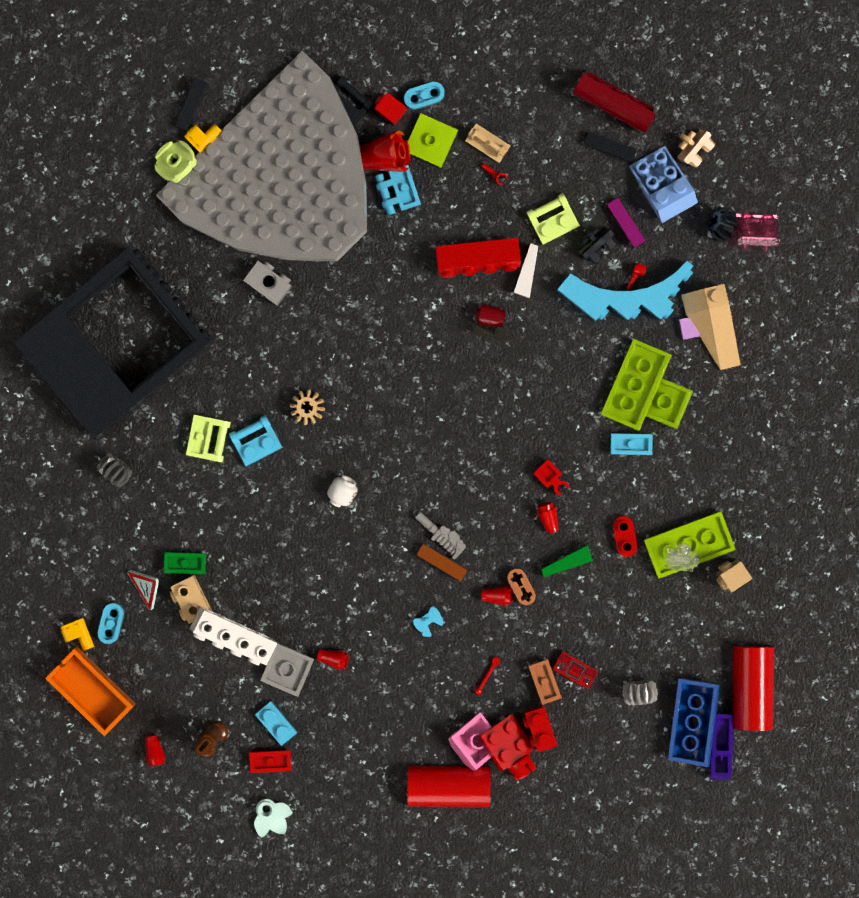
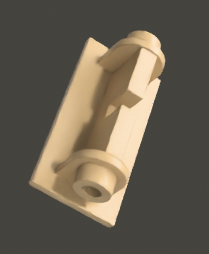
(487, 143)

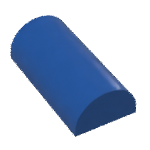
(694, 721)

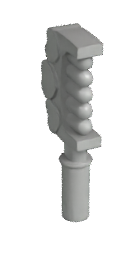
(449, 539)

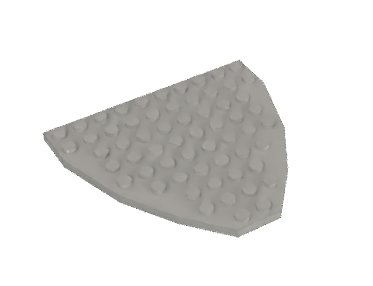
(280, 174)

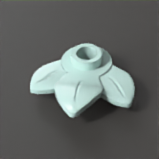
(272, 820)

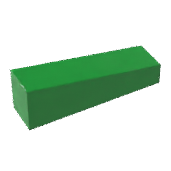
(569, 561)

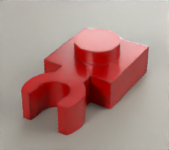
(549, 474)

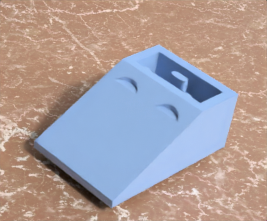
(664, 184)

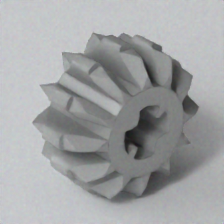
(640, 692)

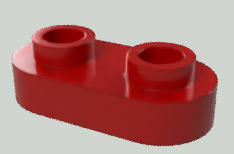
(625, 536)

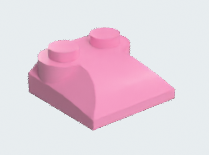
(467, 743)

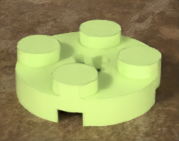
(178, 170)

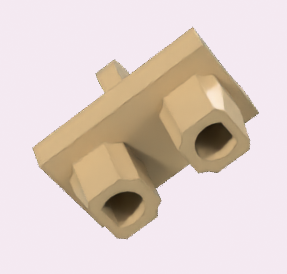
(692, 144)

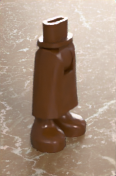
(211, 735)

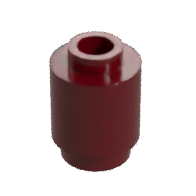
(490, 316)

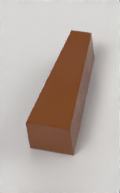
(442, 562)

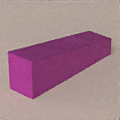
(626, 223)

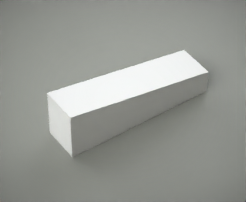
(525, 279)

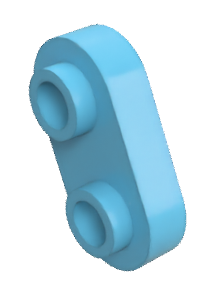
(424, 95)
(110, 622)

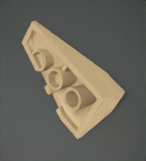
(713, 320)

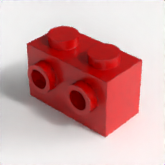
(540, 727)

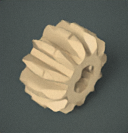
(312, 401)

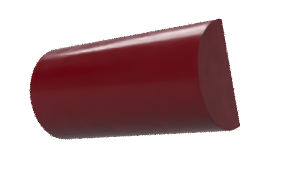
(615, 101)

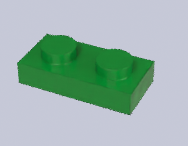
(184, 563)

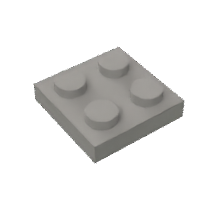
(287, 669)

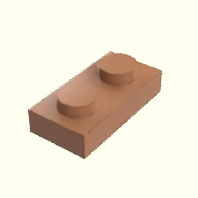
(544, 681)

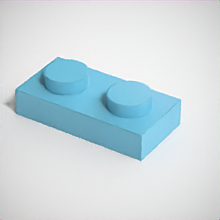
(631, 444)
(276, 723)

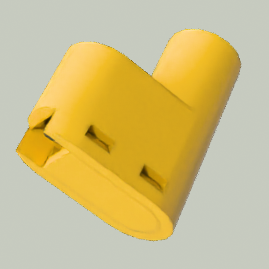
(201, 140)
(77, 630)

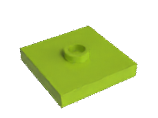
(431, 140)
(669, 403)

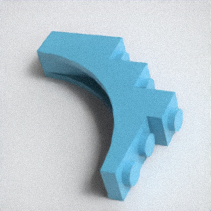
(654, 299)

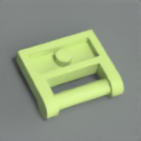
(557, 224)
(201, 435)

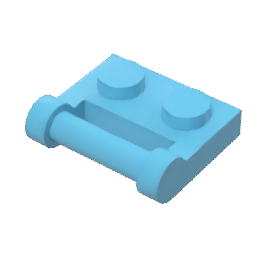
(258, 447)

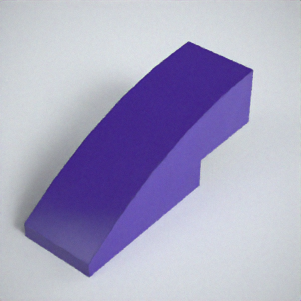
(722, 748)

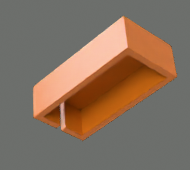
(90, 691)

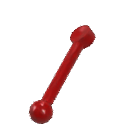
(495, 661)

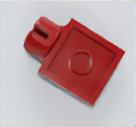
(509, 747)

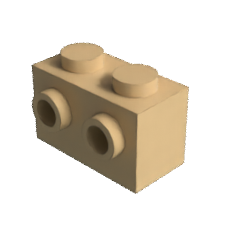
(732, 575)
(190, 598)

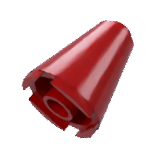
(386, 153)

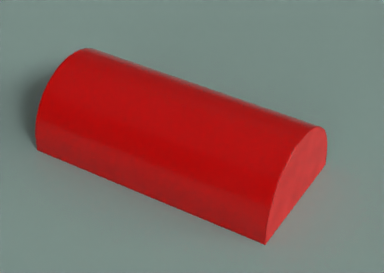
(753, 687)
(448, 786)

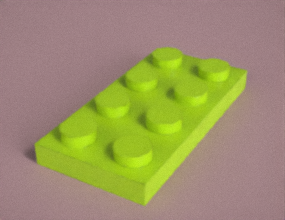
(636, 384)
(705, 536)

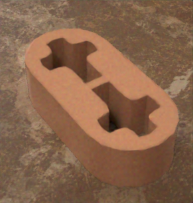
(517, 589)

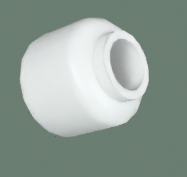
(342, 491)

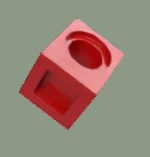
(390, 108)

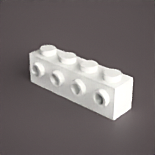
(232, 636)

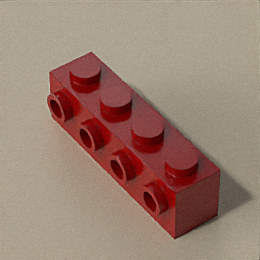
(478, 257)

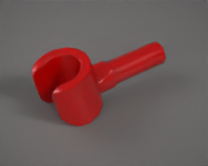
(493, 173)
(640, 270)

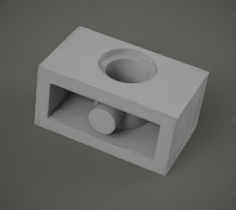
(256, 280)

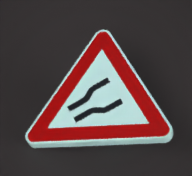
(146, 587)

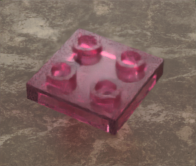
(757, 230)

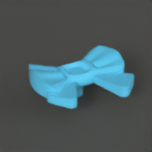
(423, 622)

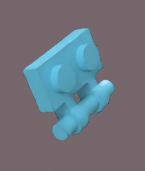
(404, 188)

